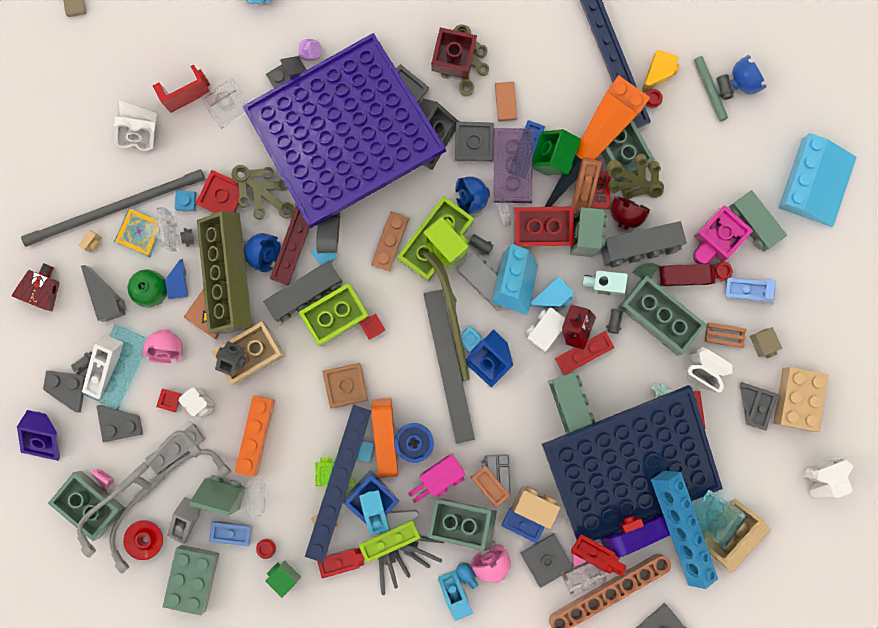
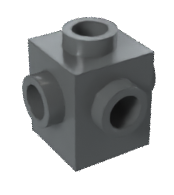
(232, 355)

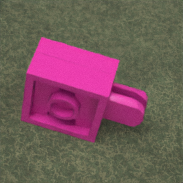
(720, 236)
(439, 477)

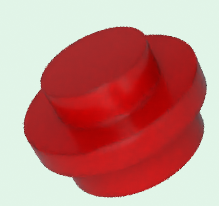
(656, 98)
(723, 271)
(266, 548)

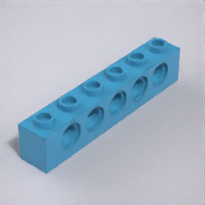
(684, 529)

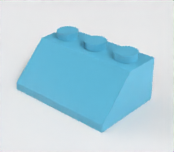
(515, 279)

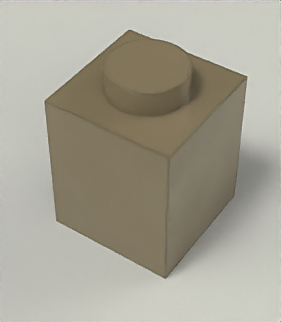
(766, 342)

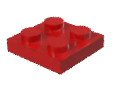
(219, 194)

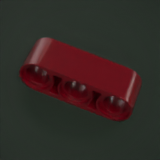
(687, 275)

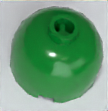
(154, 286)

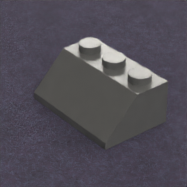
(441, 121)

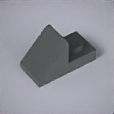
(287, 70)

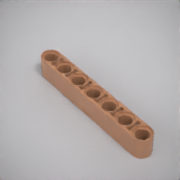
(619, 592)

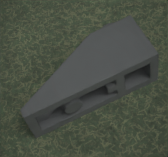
(104, 299)

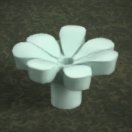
(660, 390)

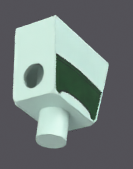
(615, 287)

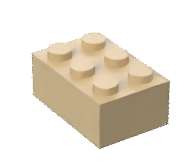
(260, 351)
(801, 399)

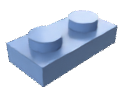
(230, 533)

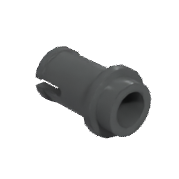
(725, 87)
(481, 244)
(615, 321)
(82, 363)

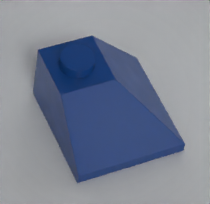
(491, 358)

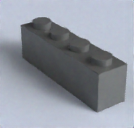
(303, 291)

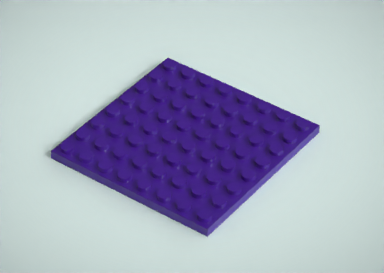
(343, 130)

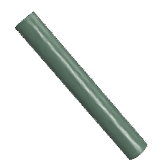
(710, 88)

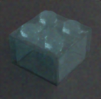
(718, 518)

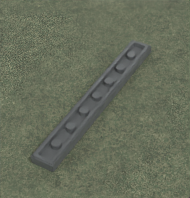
(449, 366)

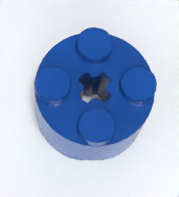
(408, 452)

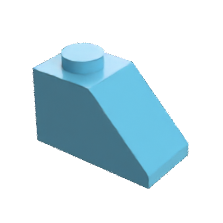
(554, 295)
(374, 512)
(455, 596)

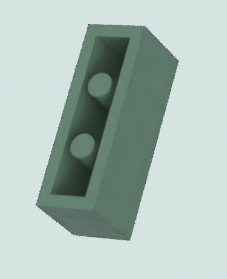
(764, 226)

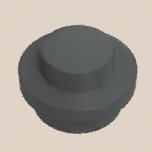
(187, 237)

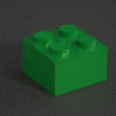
(555, 152)

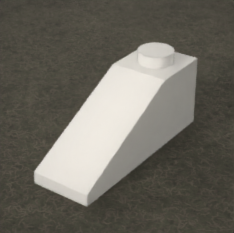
(101, 365)

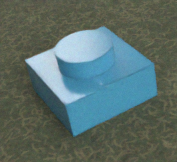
(185, 201)

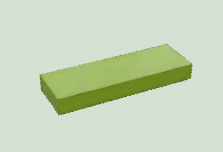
(389, 541)

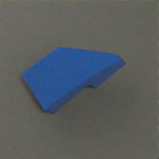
(176, 282)

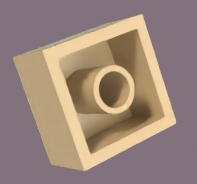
(536, 508)

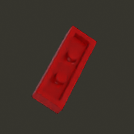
(577, 357)

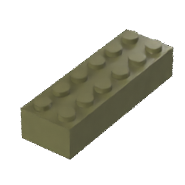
(224, 273)

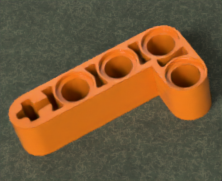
(384, 437)

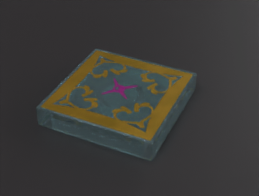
(132, 233)

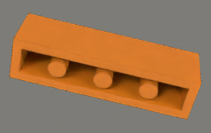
(255, 436)

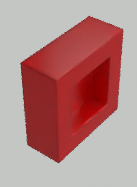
(372, 326)
(168, 400)
(631, 523)

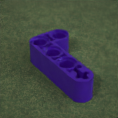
(627, 543)

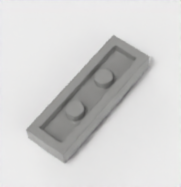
(175, 449)

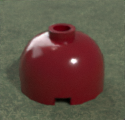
(628, 213)

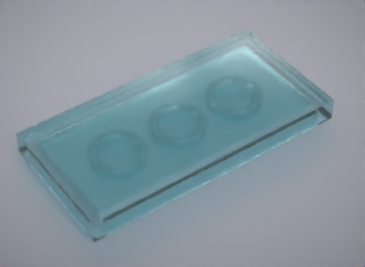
(126, 367)

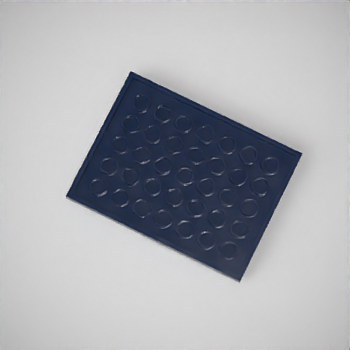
(610, 463)

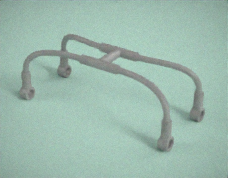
(121, 565)

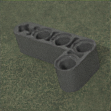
(328, 235)

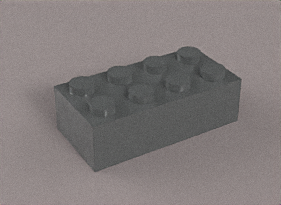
(643, 243)

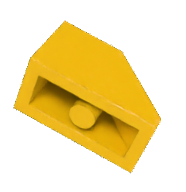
(661, 69)

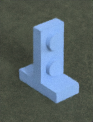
(751, 289)

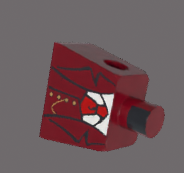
(38, 288)
(579, 323)

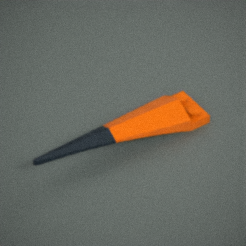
(615, 112)

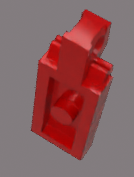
(598, 556)
(341, 562)

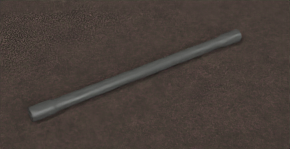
(39, 235)

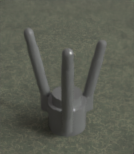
(412, 548)
(388, 559)

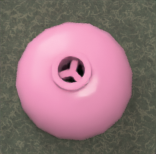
(163, 346)
(492, 565)

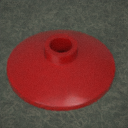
(134, 544)

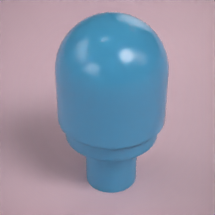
(466, 574)

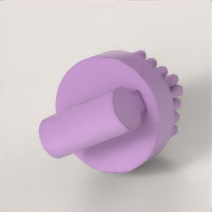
(310, 49)

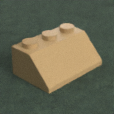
(743, 542)

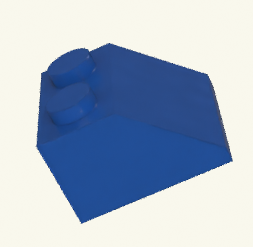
(368, 483)

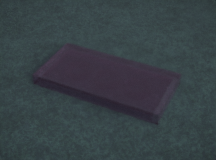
(512, 165)

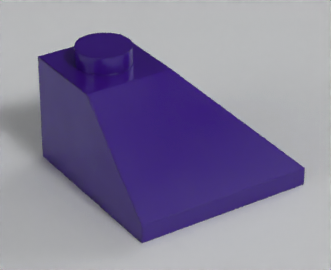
(38, 436)

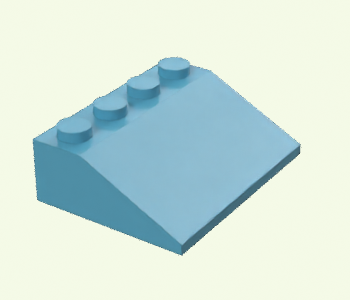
(817, 180)

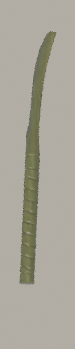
(451, 305)

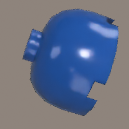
(747, 77)
(472, 194)
(262, 251)

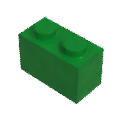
(282, 578)

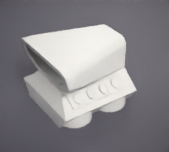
(134, 126)
(708, 369)
(829, 478)

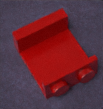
(185, 94)

